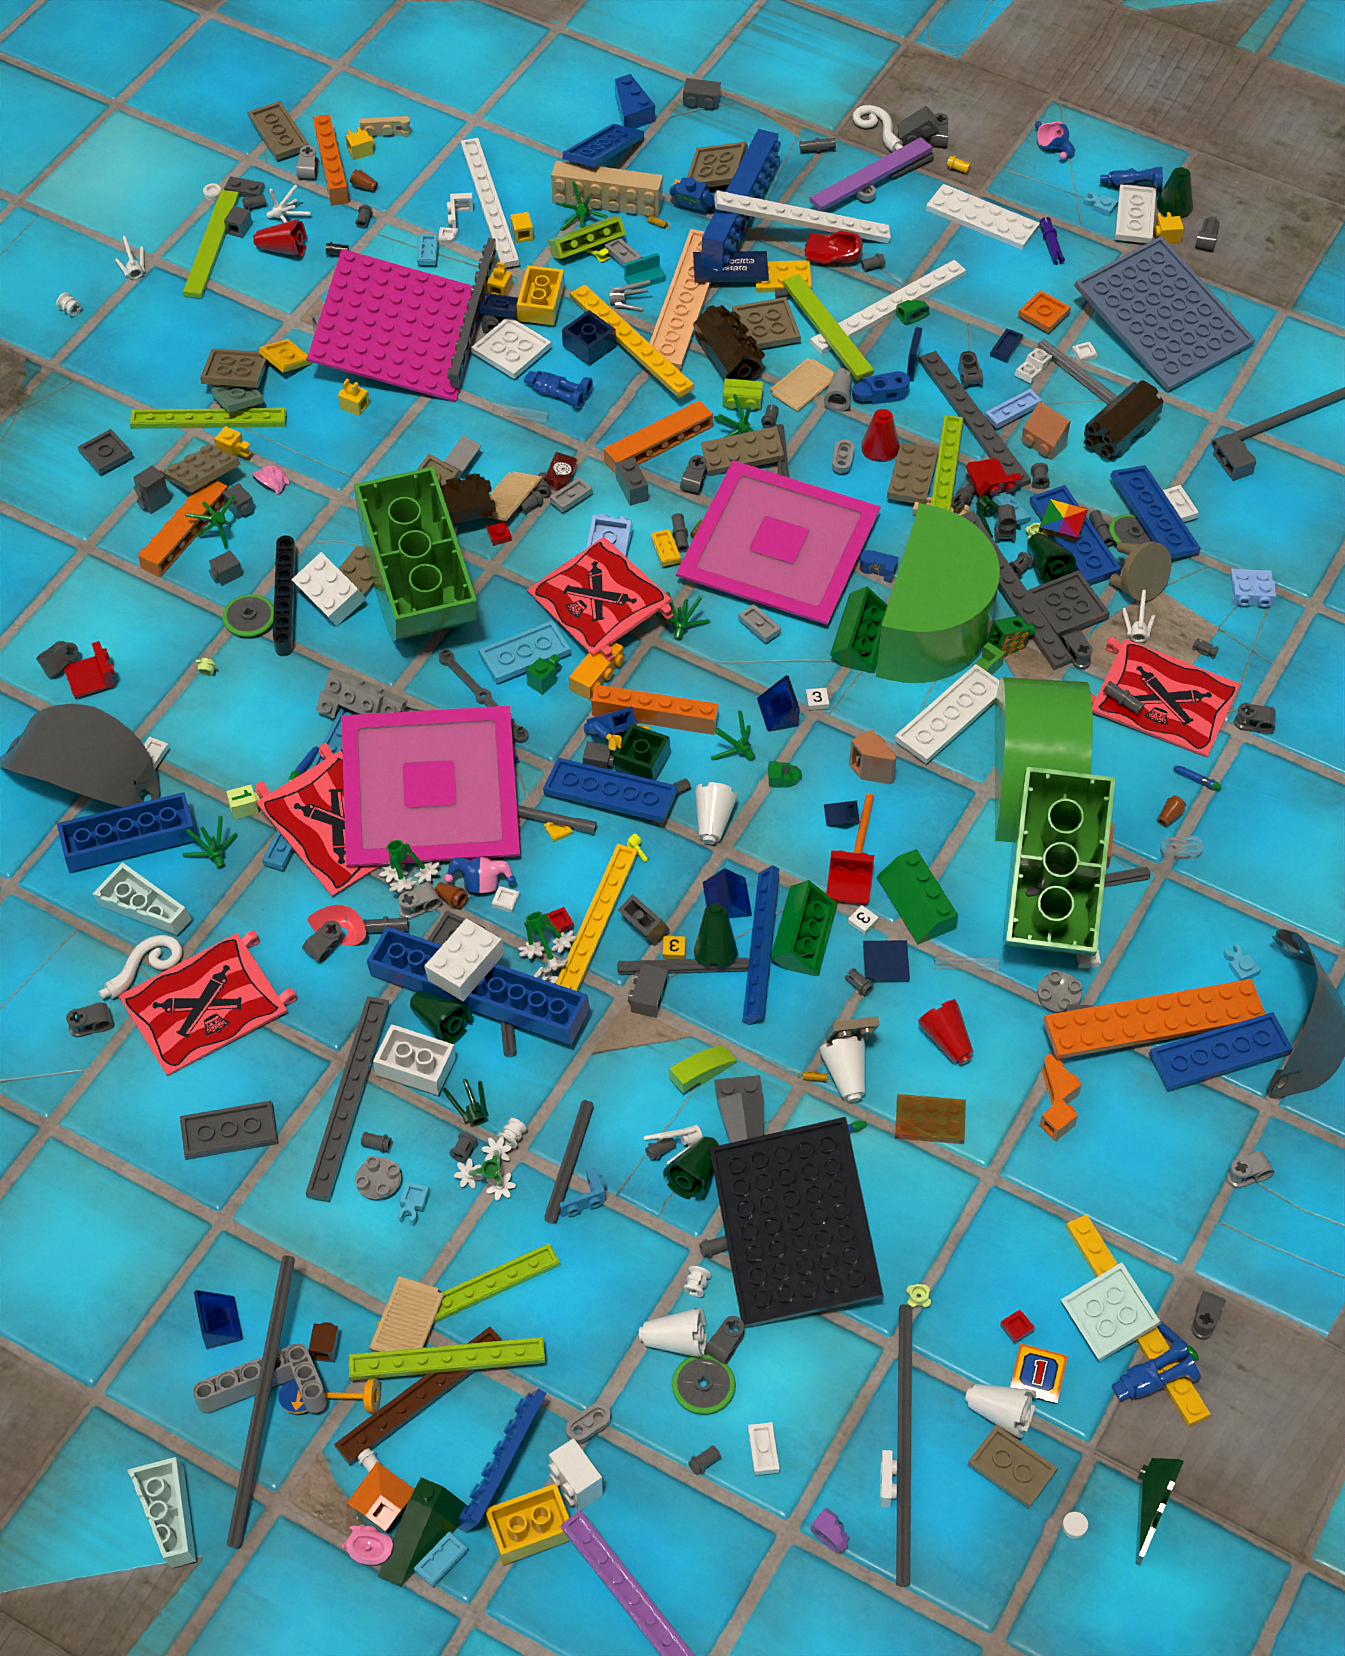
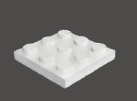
(511, 347)

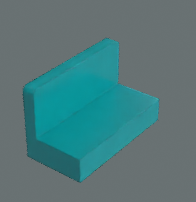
(644, 269)

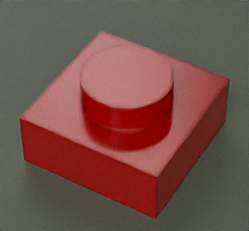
(499, 533)
(560, 920)
(1017, 1326)

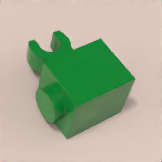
(542, 674)

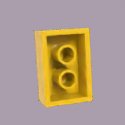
(540, 295)
(527, 1524)

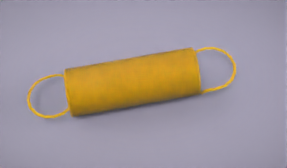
(656, 221)
(815, 1076)

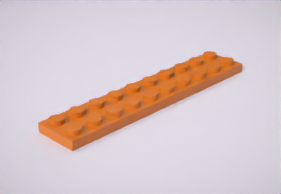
(1152, 1018)

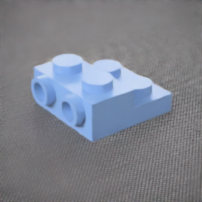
(615, 530)
(1252, 587)

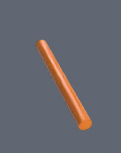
(863, 823)

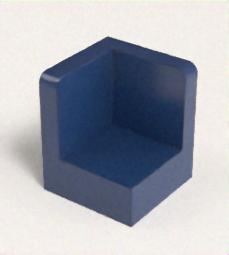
(841, 812)

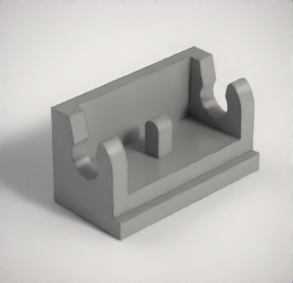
(462, 453)

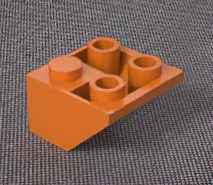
(381, 1497)

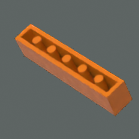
(330, 160)
(660, 435)
(181, 530)
(658, 709)

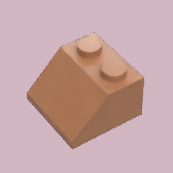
(1046, 431)

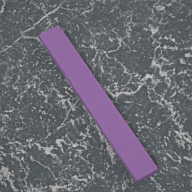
(870, 174)
(624, 1587)

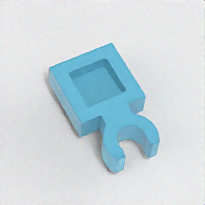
(1102, 204)
(1240, 965)
(412, 1199)

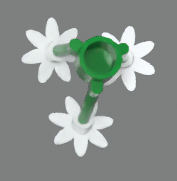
(397, 853)
(537, 923)
(489, 1169)

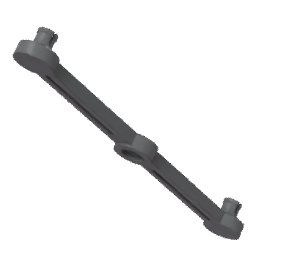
(446, 657)

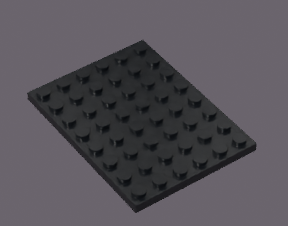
(795, 1222)

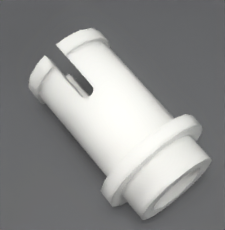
(368, 1459)

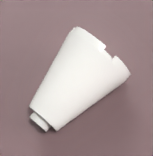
(713, 809)
(847, 1066)
(677, 1333)
(1003, 1406)

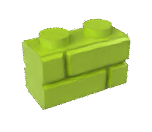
(748, 393)

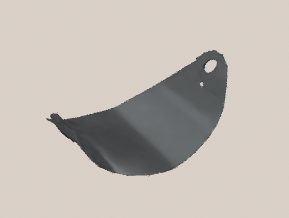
(84, 754)
(1323, 1038)

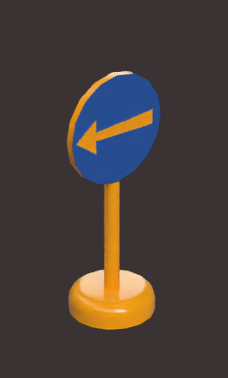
(292, 1402)

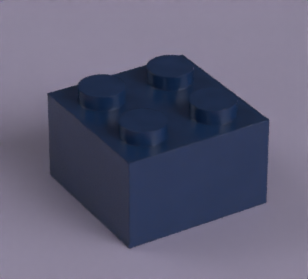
(589, 337)

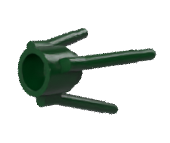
(987, 507)
(475, 1113)

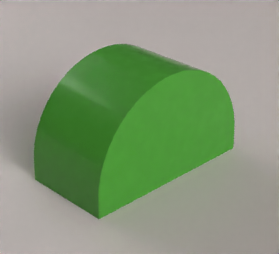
(414, 554)
(939, 600)
(1037, 727)
(1056, 843)

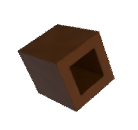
(324, 1342)

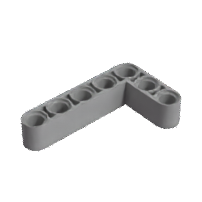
(242, 1381)

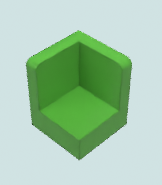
(991, 658)

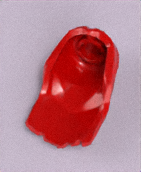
(837, 247)

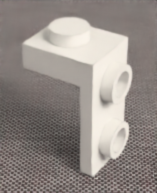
(459, 203)

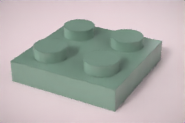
(237, 397)

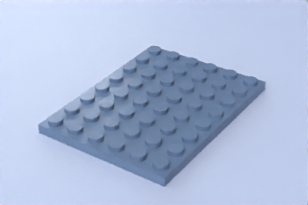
(1164, 313)

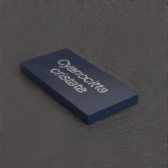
(743, 267)

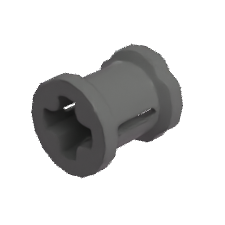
(1040, 472)
(1021, 565)
(463, 1147)

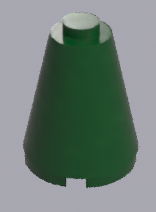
(1177, 194)
(1050, 558)
(715, 938)
(441, 1015)
(691, 1170)

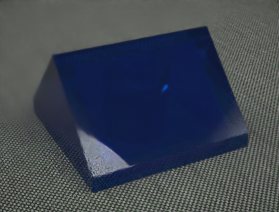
(779, 706)
(729, 891)
(217, 1318)

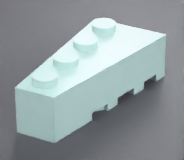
(139, 899)
(166, 1506)

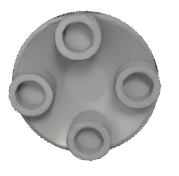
(1058, 990)
(378, 1177)

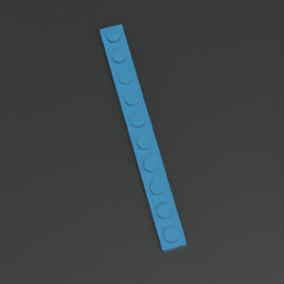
(279, 849)

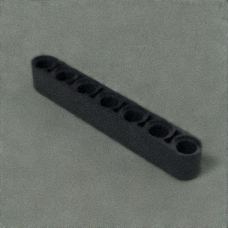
(284, 596)

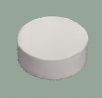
(211, 192)
(1075, 1525)

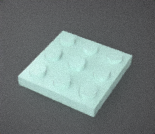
(1111, 1311)

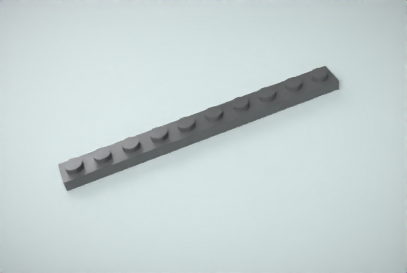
(470, 318)
(971, 414)
(1026, 607)
(347, 1099)

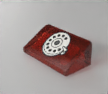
(560, 470)

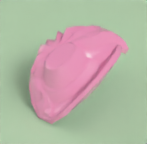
(272, 477)
(368, 1545)

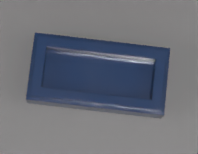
(1006, 345)

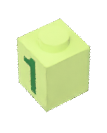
(243, 801)

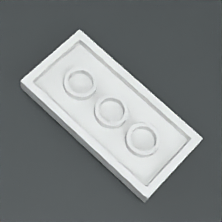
(1135, 213)

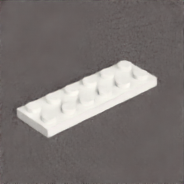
(982, 216)
(949, 714)

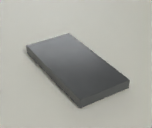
(228, 1130)

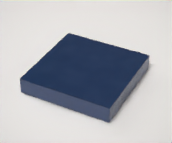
(499, 305)
(914, 353)
(886, 961)

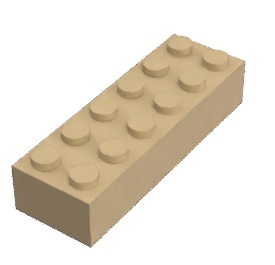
(608, 188)

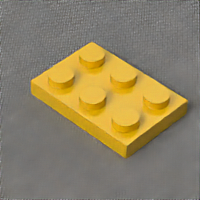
(783, 270)

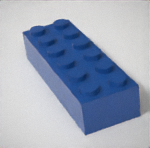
(126, 832)

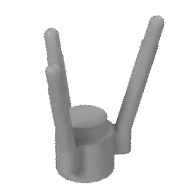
(618, 294)

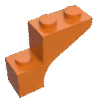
(1062, 1089)

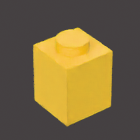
(521, 227)

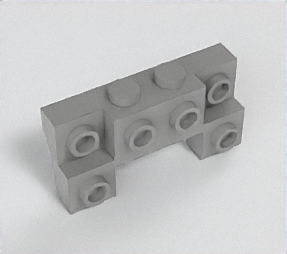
(356, 695)

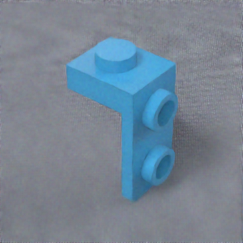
(589, 1200)

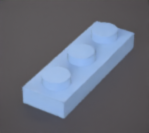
(1013, 408)

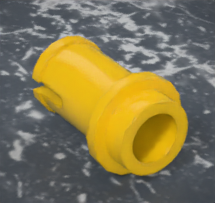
(958, 164)

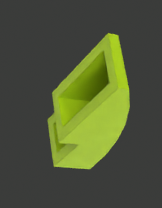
(701, 1067)

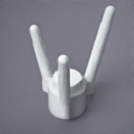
(133, 269)
(1139, 631)
(687, 1135)

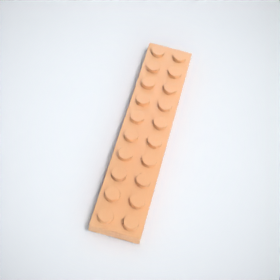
(681, 306)

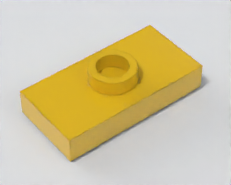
(665, 548)

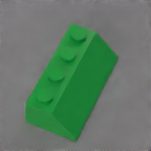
(860, 631)
(918, 897)
(804, 929)

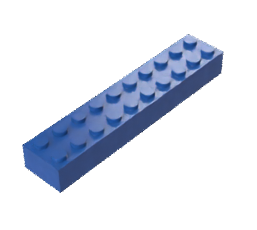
(749, 180)
(500, 994)

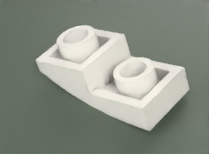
(1033, 366)

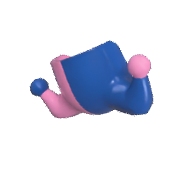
(1055, 136)
(479, 874)

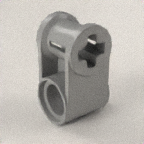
(307, 162)
(420, 900)
(1249, 1170)

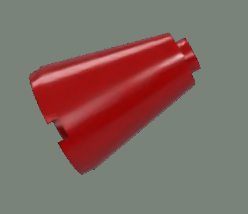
(282, 238)
(881, 437)
(948, 1031)

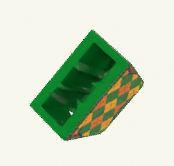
(1010, 634)

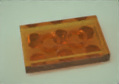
(930, 1119)

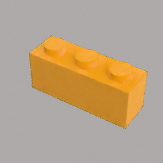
(595, 671)

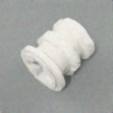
(68, 304)
(512, 1132)
(696, 1281)

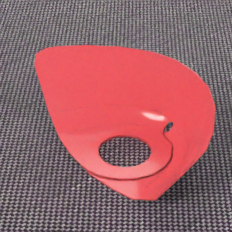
(354, 925)

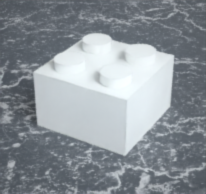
(575, 1475)

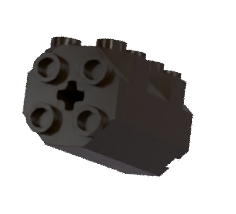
(727, 345)
(1123, 419)
(468, 498)

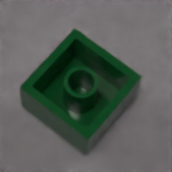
(642, 752)

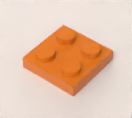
(1044, 311)

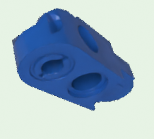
(882, 388)

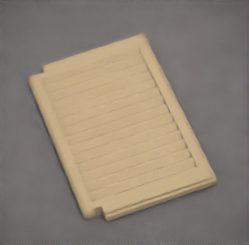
(802, 384)
(511, 493)
(407, 1316)

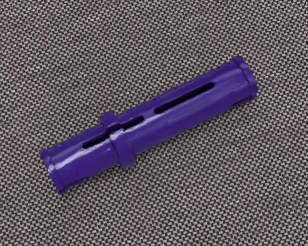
(1050, 236)

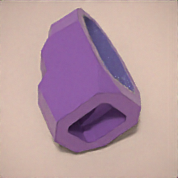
(830, 1531)

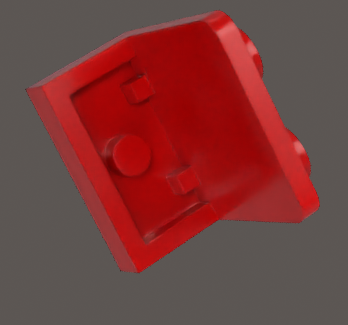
(991, 478)
(91, 673)
(850, 877)

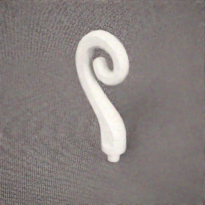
(889, 139)
(122, 981)

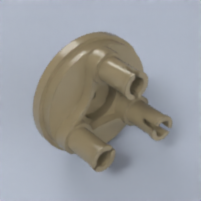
(1144, 569)

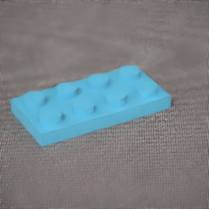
(520, 651)

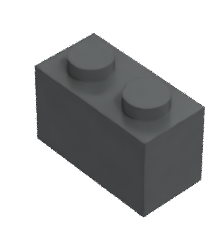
(701, 94)
(919, 124)
(1234, 457)
(632, 481)
(151, 489)
(643, 919)
(648, 990)

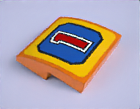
(1039, 1371)

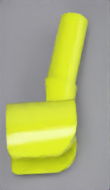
(600, 255)
(634, 842)

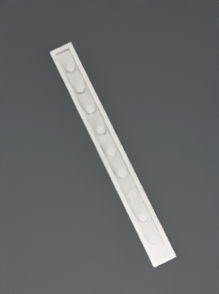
(489, 202)
(800, 216)
(887, 306)

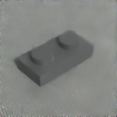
(244, 186)

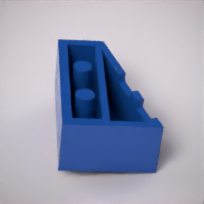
(633, 103)

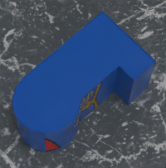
(879, 564)

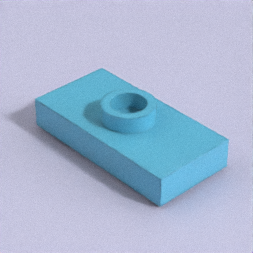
(427, 249)
(1006, 498)
(440, 1559)

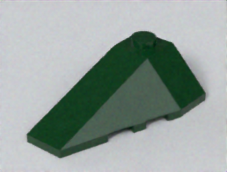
(1153, 1495)
(426, 1520)

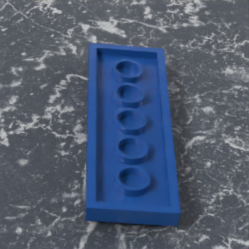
(602, 145)
(1155, 511)
(1090, 551)
(610, 790)
(1220, 1051)
(504, 1453)

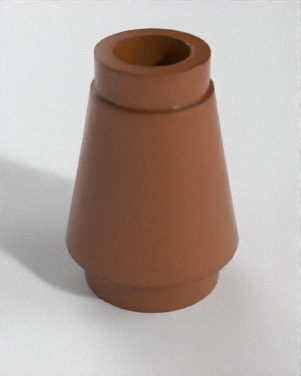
(362, 180)
(1172, 809)
(452, 894)

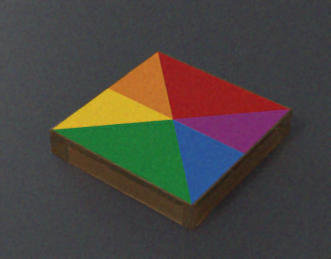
(1063, 520)

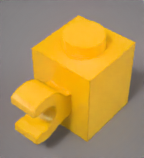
(359, 144)
(1169, 228)
(500, 280)
(353, 398)
(232, 442)

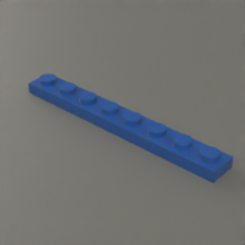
(761, 945)

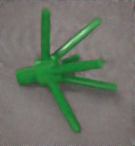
(581, 209)
(742, 425)
(216, 519)
(681, 621)
(741, 745)
(215, 847)

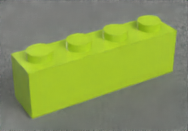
(586, 237)

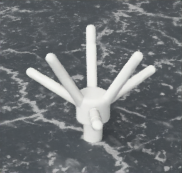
(281, 210)

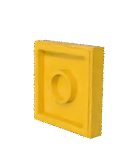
(284, 355)

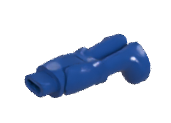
(1133, 177)
(551, 385)
(1144, 1378)

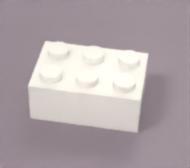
(329, 589)
(464, 959)
(414, 1059)

